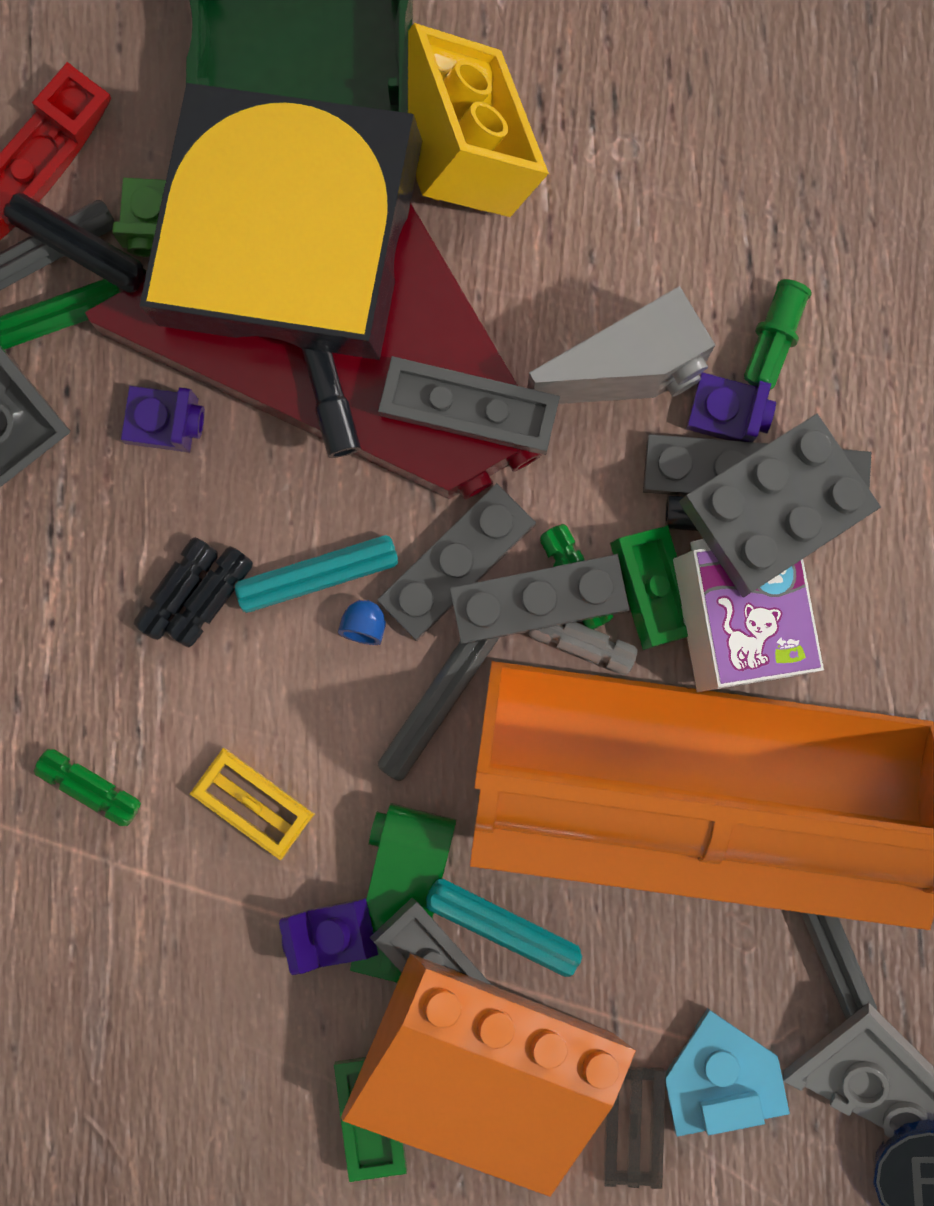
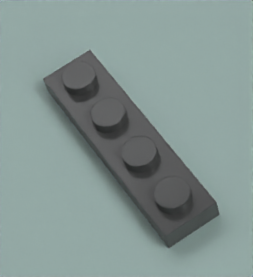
(685, 463)

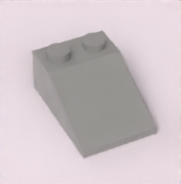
(634, 358)

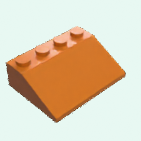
(486, 1077)

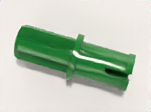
(777, 332)

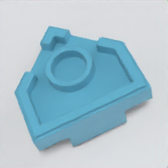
(723, 1081)

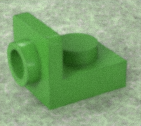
(139, 214)

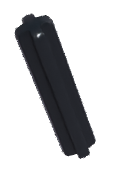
(75, 242)

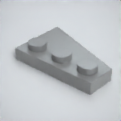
(868, 1072)

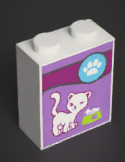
(749, 637)

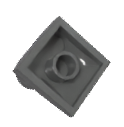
(26, 420)

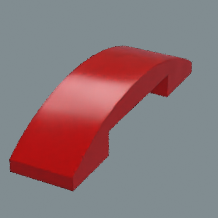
(51, 138)

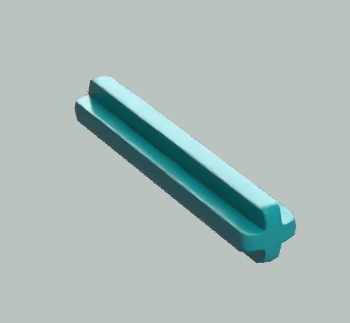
(316, 574)
(503, 928)

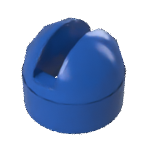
(363, 623)

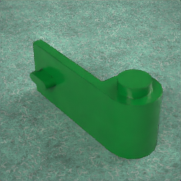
(406, 866)

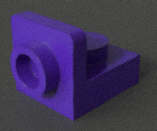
(730, 409)
(162, 418)
(327, 936)

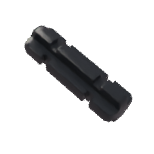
(175, 588)
(209, 597)

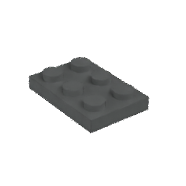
(779, 505)

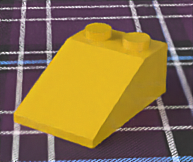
(470, 124)

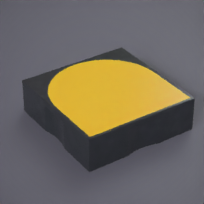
(282, 220)

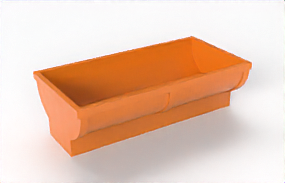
(706, 795)

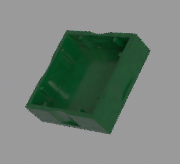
(304, 49)

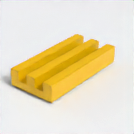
(291, 831)

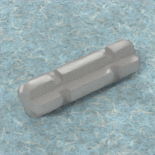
(589, 645)

